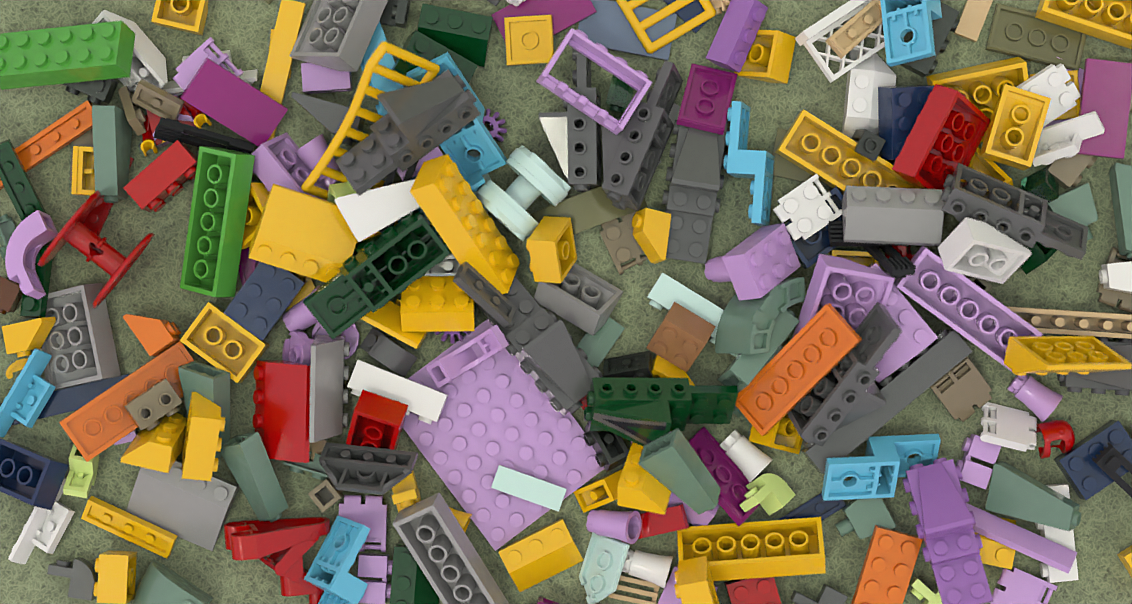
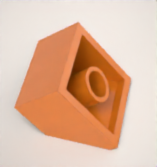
(153, 333)

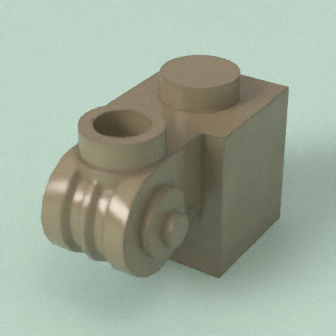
(325, 495)

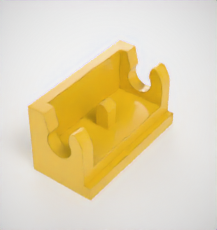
(83, 171)

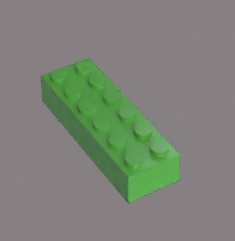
(66, 55)
(217, 221)

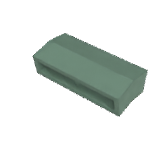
(599, 345)

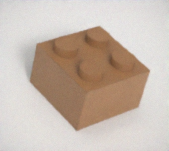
(680, 337)

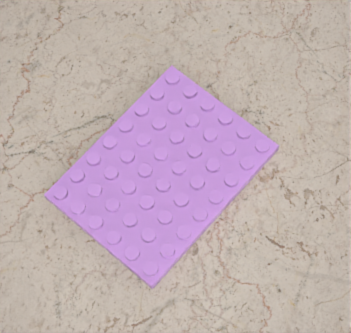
(495, 420)

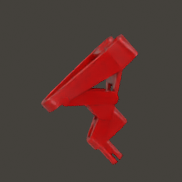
(286, 542)

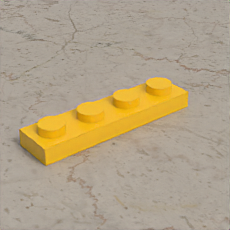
(129, 527)

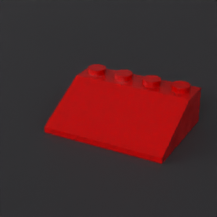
(941, 138)
(283, 408)

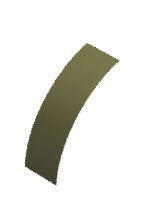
(586, 210)

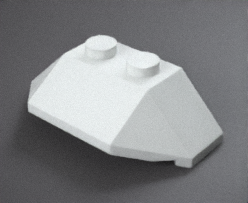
(147, 60)
(862, 93)

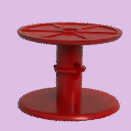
(94, 248)

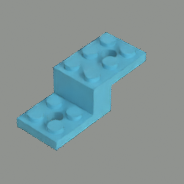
(906, 16)
(472, 135)
(749, 163)
(878, 470)
(335, 559)

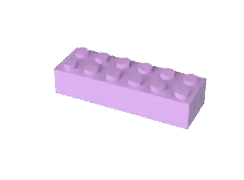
(963, 305)

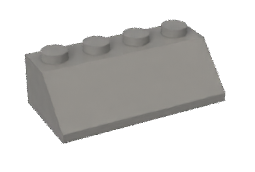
(892, 215)

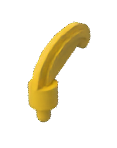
(16, 366)

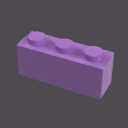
(736, 34)

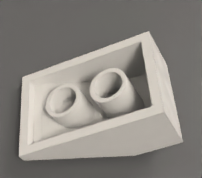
(982, 252)

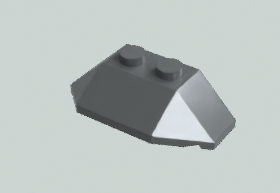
(365, 468)

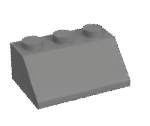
(580, 299)

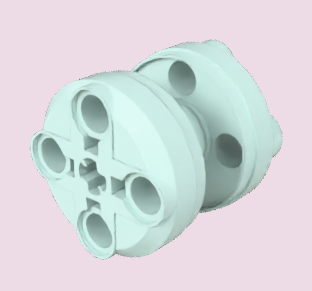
(533, 180)

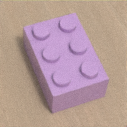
(761, 261)

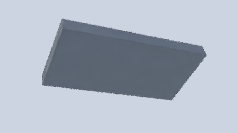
(615, 33)

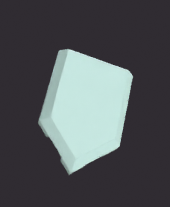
(602, 567)

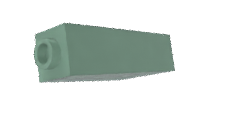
(111, 151)
(1121, 191)
(746, 366)
(211, 384)
(681, 471)
(255, 475)
(1026, 498)

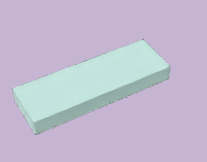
(528, 488)

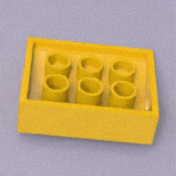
(983, 82)
(302, 235)
(1061, 355)

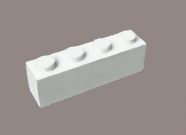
(420, 399)
(1061, 537)

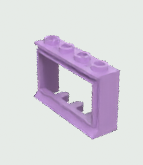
(614, 65)

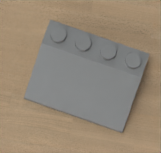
(338, 33)
(79, 339)
(327, 387)
(183, 506)

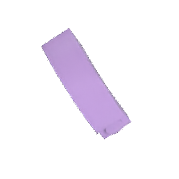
(23, 249)
(467, 356)

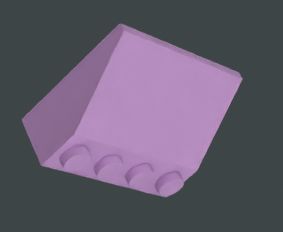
(847, 286)
(912, 340)

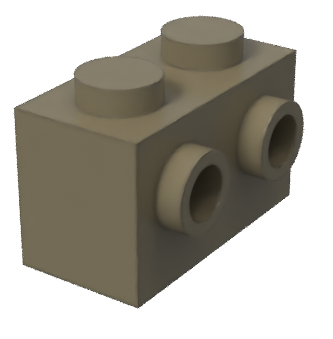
(153, 404)

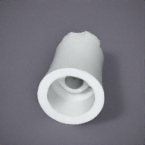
(745, 455)
(648, 566)

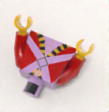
(188, 115)

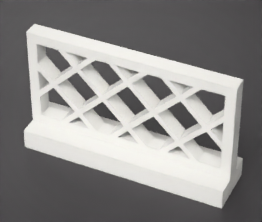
(831, 22)

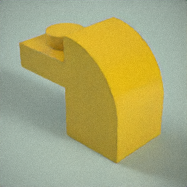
(406, 492)

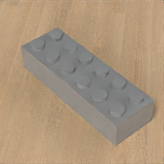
(446, 554)

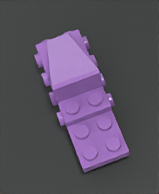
(948, 532)

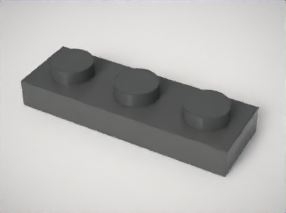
(484, 294)

